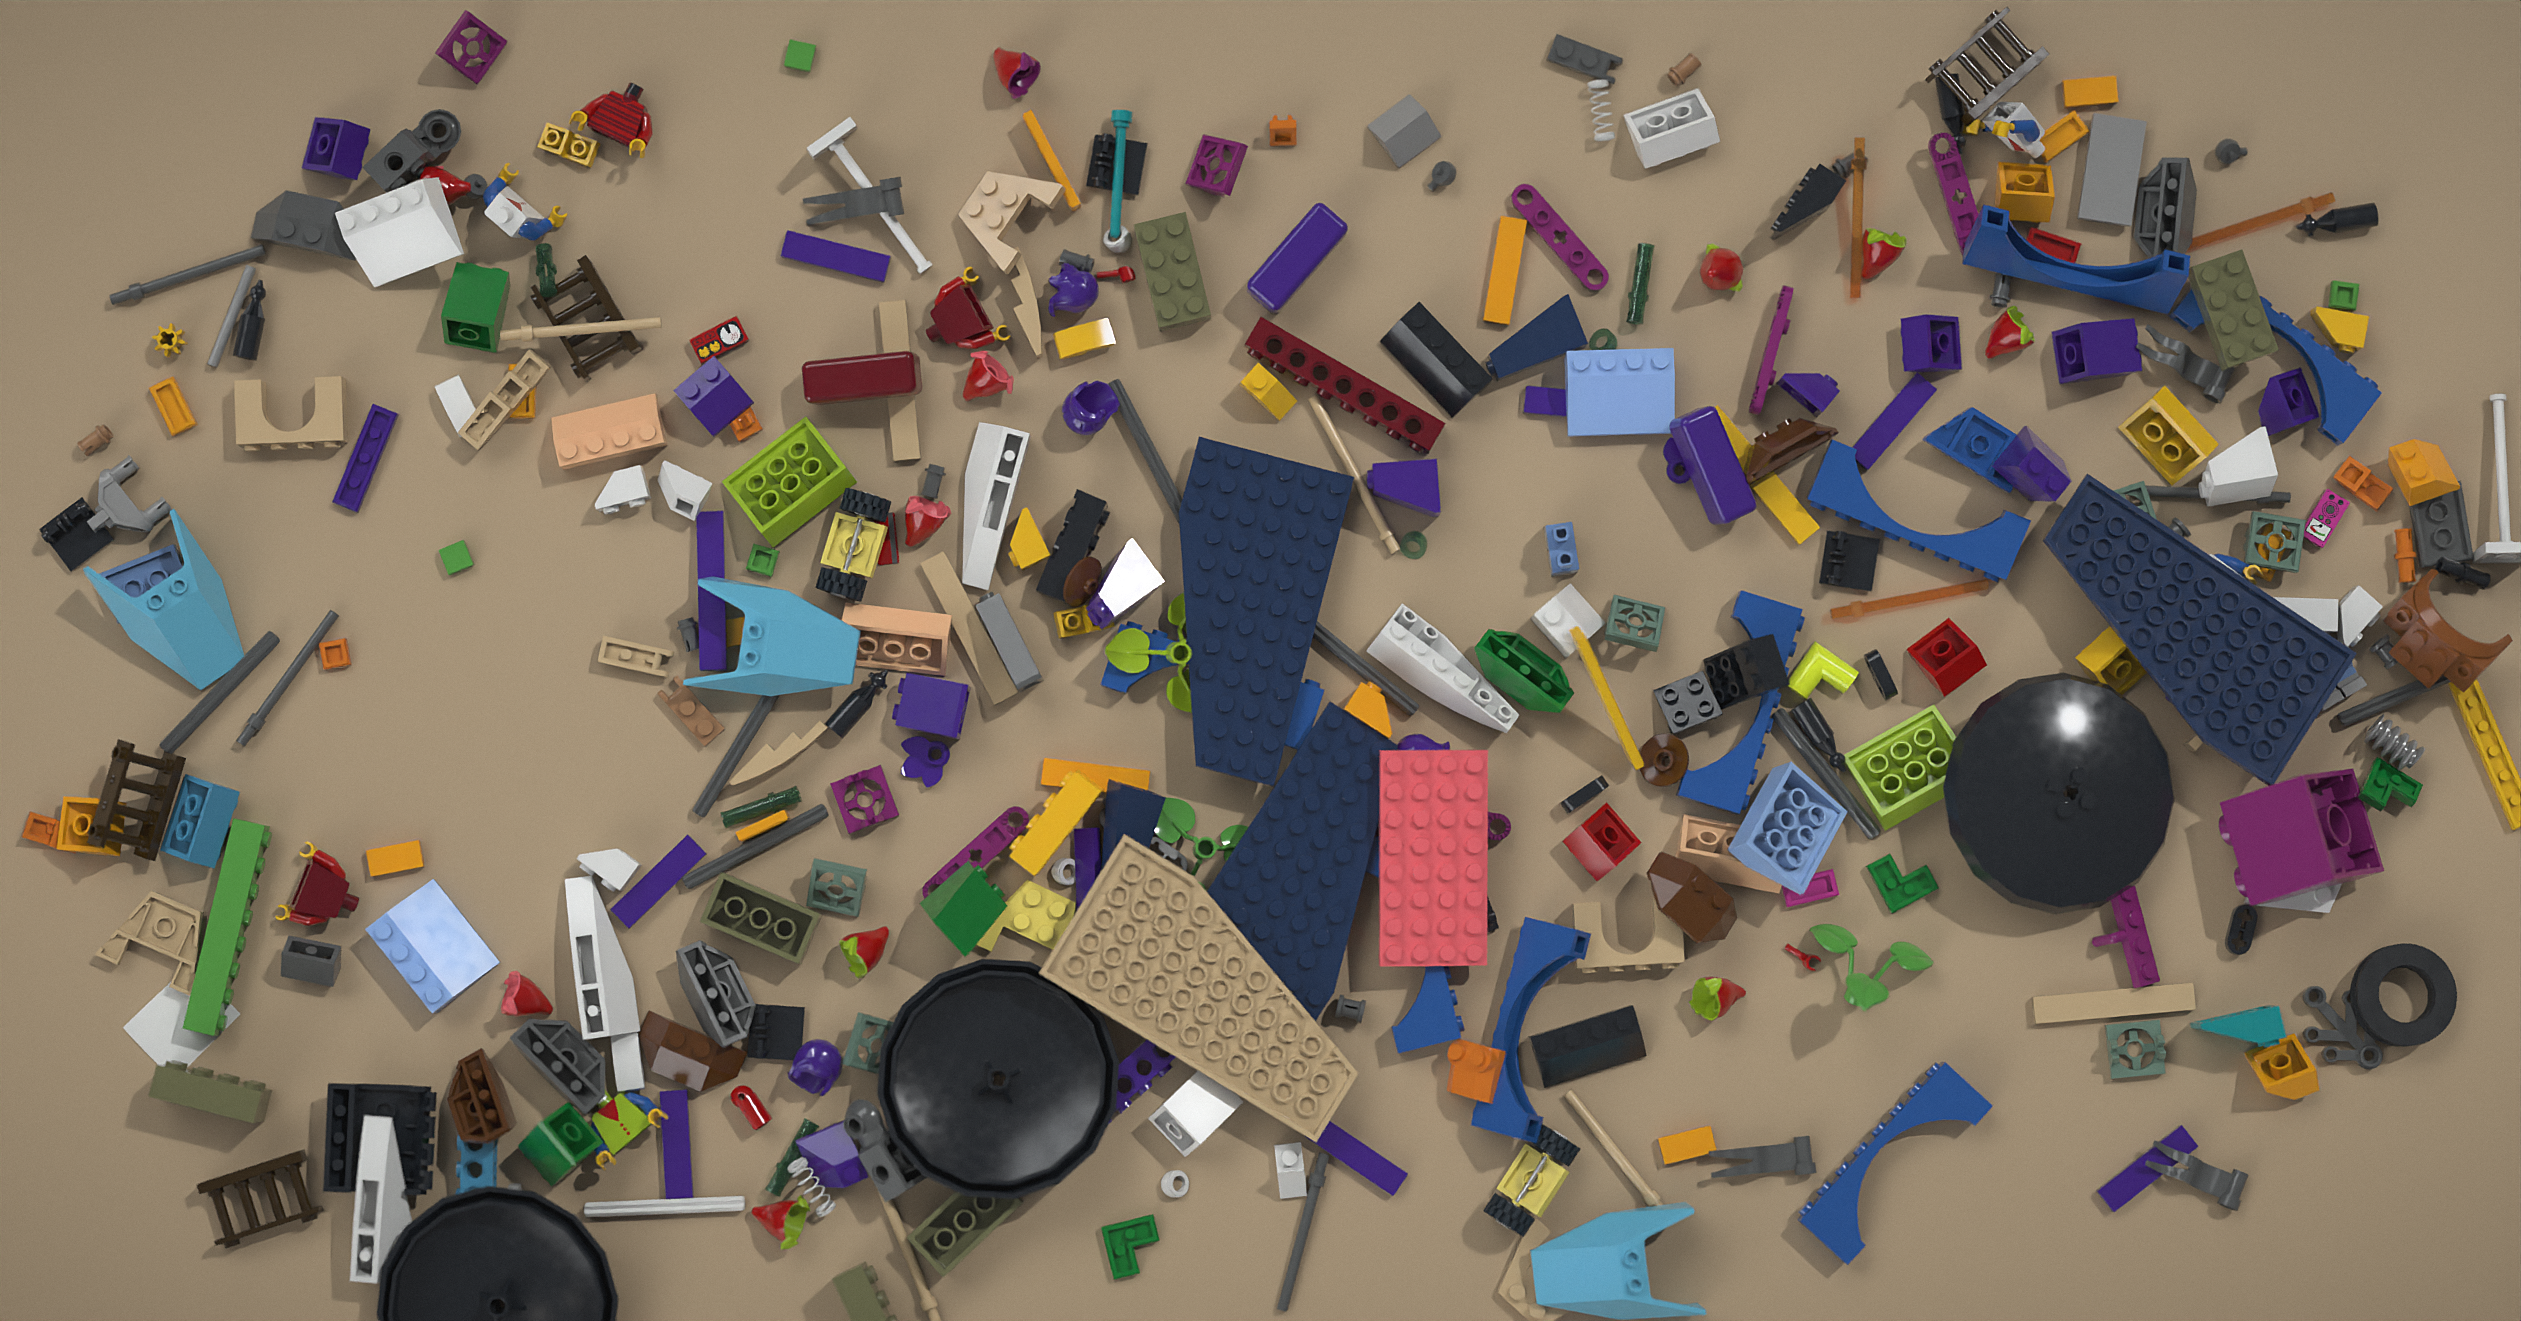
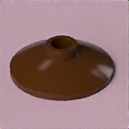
(1082, 581)
(1654, 756)

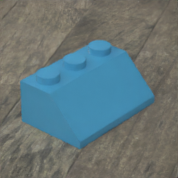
(200, 821)

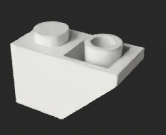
(624, 488)
(683, 490)
(2354, 613)
(612, 865)

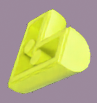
(1819, 665)

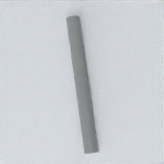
(231, 316)

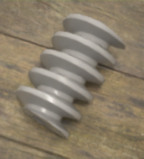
(2393, 743)

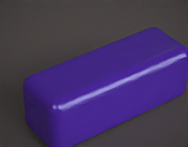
(1297, 258)
(1712, 465)

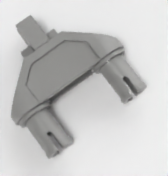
(117, 508)

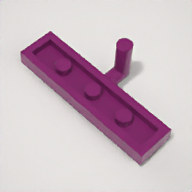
(2133, 937)

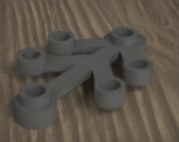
(2345, 1031)

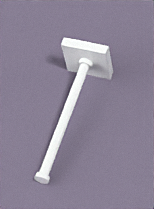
(834, 141)
(2505, 550)

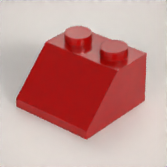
(1947, 657)
(1601, 842)

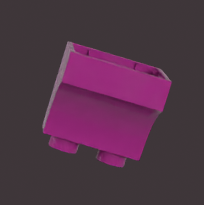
(2299, 836)

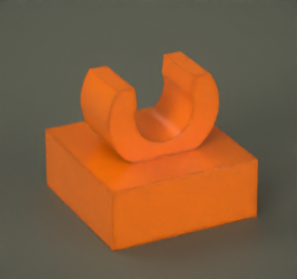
(1282, 131)
(746, 425)

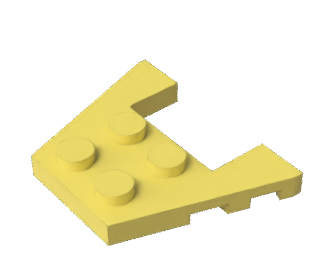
(1034, 914)

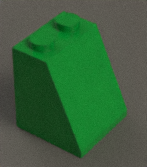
(475, 307)
(965, 906)
(559, 1143)

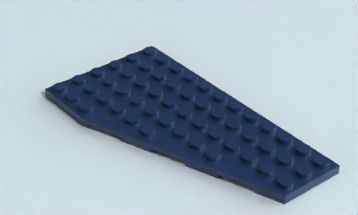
(1254, 580)
(2212, 641)
(1306, 856)

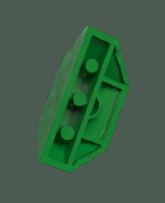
(1523, 671)

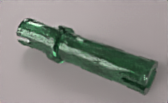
(1638, 294)
(765, 805)
(793, 1153)

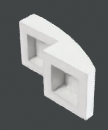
(456, 401)
(627, 1062)

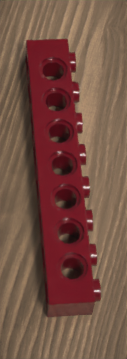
(1266, 332)

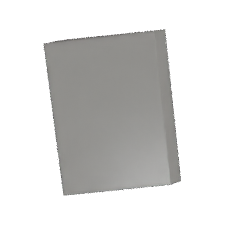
(1404, 130)

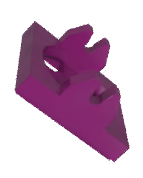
(496, 45)
(1206, 146)
(855, 824)

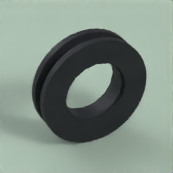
(2437, 979)

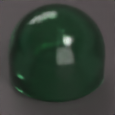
(1611, 343)
(1417, 537)

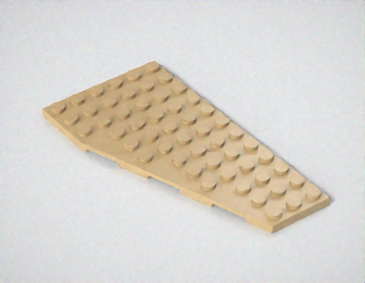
(1184, 977)

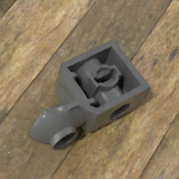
(413, 149)
(881, 1157)

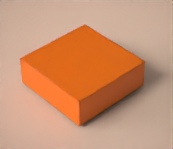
(335, 654)

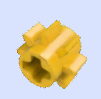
(162, 340)

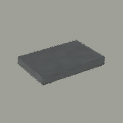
(2442, 529)

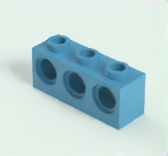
(485, 1157)

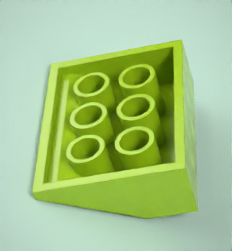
(789, 481)
(1903, 766)

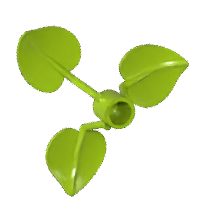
(1130, 654)

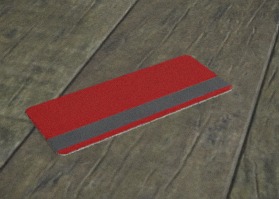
(889, 552)

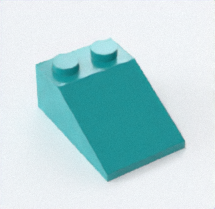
(2255, 1025)

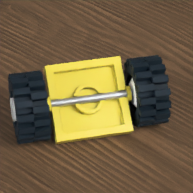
(853, 544)
(1532, 1181)

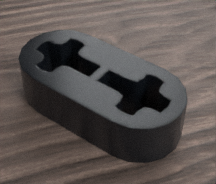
(1880, 674)
(1584, 794)
(2247, 930)

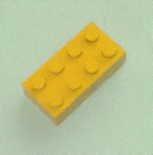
(1056, 823)

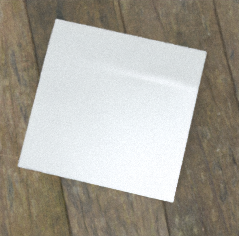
(160, 1029)

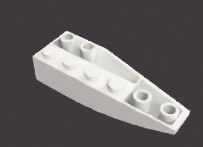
(988, 499)
(1439, 670)
(600, 968)
(379, 1201)

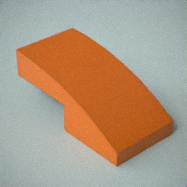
(2363, 484)
(42, 829)

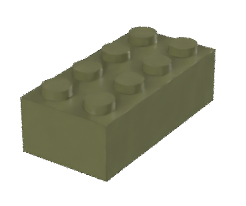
(1172, 271)
(2232, 310)
(761, 918)
(210, 1093)
(959, 1227)
(862, 1295)

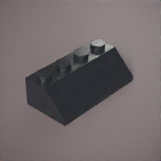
(1436, 359)
(1588, 1045)

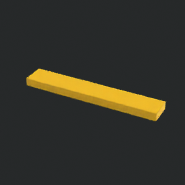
(1772, 490)
(1606, 697)
(2491, 749)

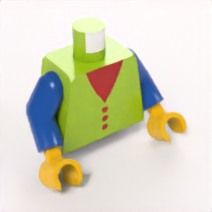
(621, 1122)

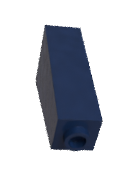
(1539, 341)
(1131, 813)

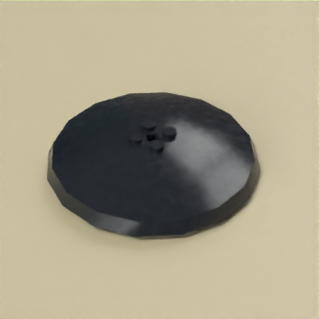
(2010, 800)
(943, 1066)
(492, 1248)

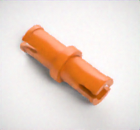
(2405, 555)

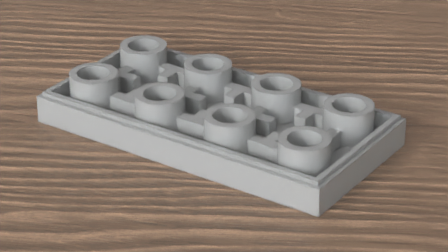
(2111, 170)

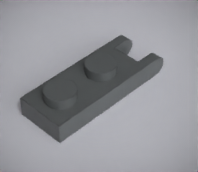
(1582, 58)

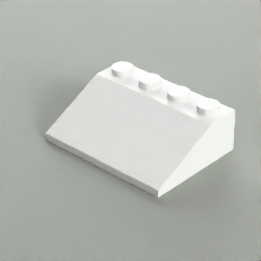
(401, 231)

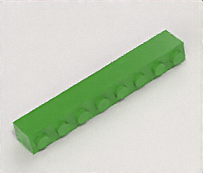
(226, 927)

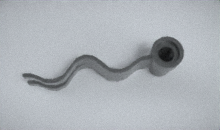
(861, 201)
(2190, 366)
(1769, 1158)
(2203, 1176)

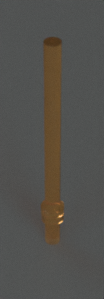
(1858, 166)
(2306, 206)
(1858, 608)

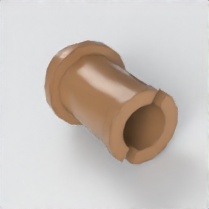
(1683, 69)
(95, 439)

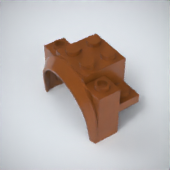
(2434, 647)

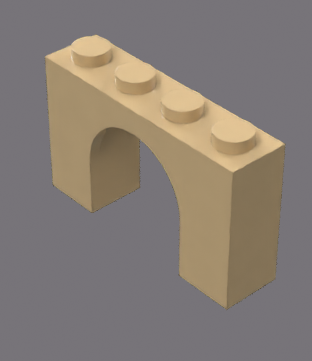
(326, 426)
(1664, 947)

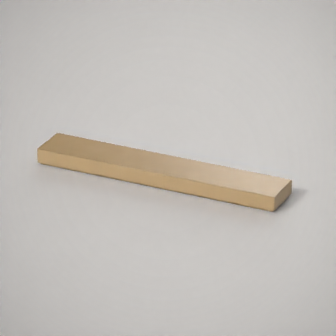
(901, 409)
(969, 628)
(2113, 1003)

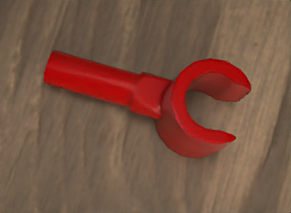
(1125, 273)
(1802, 956)

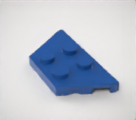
(1974, 443)

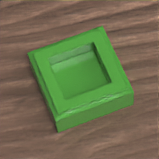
(800, 55)
(2343, 295)
(456, 557)
(762, 560)

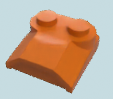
(1474, 1070)

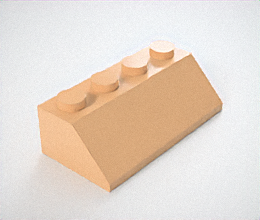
(608, 431)
(900, 638)
(1706, 846)

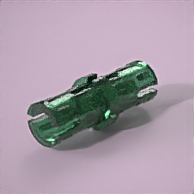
(547, 283)

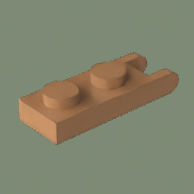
(693, 713)

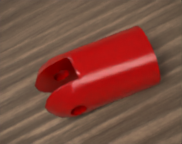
(750, 1106)

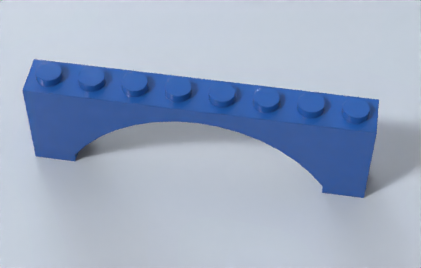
(2143, 284)
(2341, 391)
(1986, 548)
(1305, 706)
(1727, 779)
(1539, 955)
(1433, 1013)
(1834, 1212)

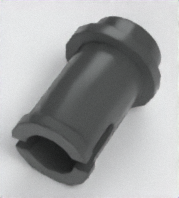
(1843, 166)
(1081, 262)
(2001, 291)
(933, 481)
(689, 633)

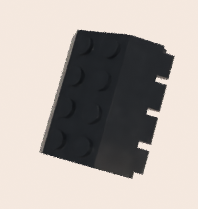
(412, 1124)

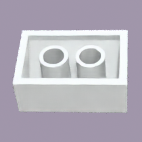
(1672, 128)

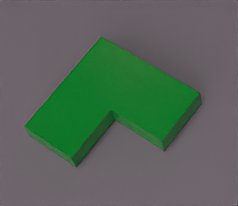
(2386, 781)
(1898, 889)
(1122, 1238)

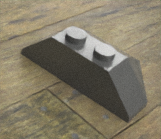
(2166, 208)
(302, 223)
(715, 992)
(563, 1060)

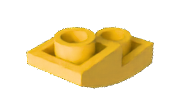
(568, 145)
(1084, 338)
(1075, 622)

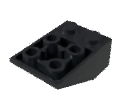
(1816, 196)
(1746, 671)

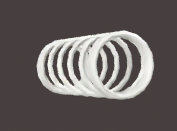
(1607, 135)
(802, 1161)

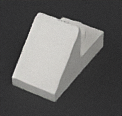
(1290, 1170)

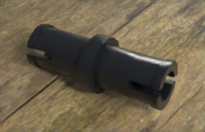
(2463, 573)

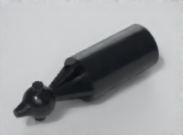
(1951, 111)
(2342, 219)
(251, 325)
(856, 705)
(1818, 731)

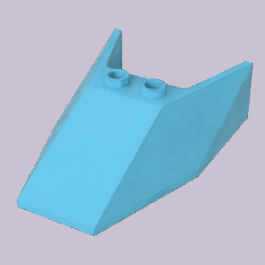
(181, 618)
(783, 644)
(1604, 1266)

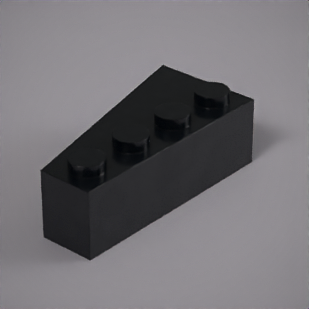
(1073, 542)

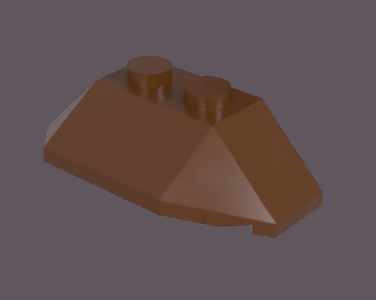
(1784, 446)
(1691, 899)
(688, 1053)
(479, 1100)

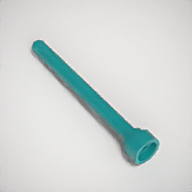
(1121, 121)

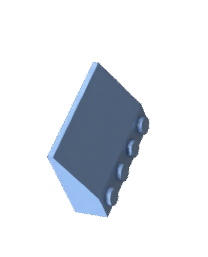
(1619, 391)
(1788, 828)
(433, 946)

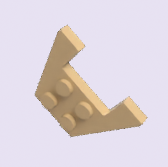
(996, 207)
(165, 928)
(1519, 1281)

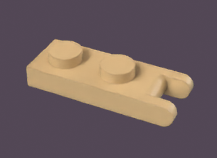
(633, 656)

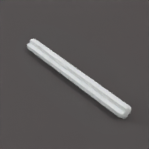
(664, 1206)

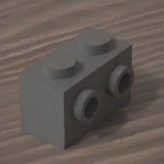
(310, 961)

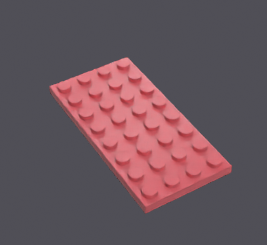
(1433, 857)

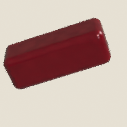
(861, 378)

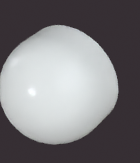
(1120, 245)
(1057, 871)
(1167, 1183)

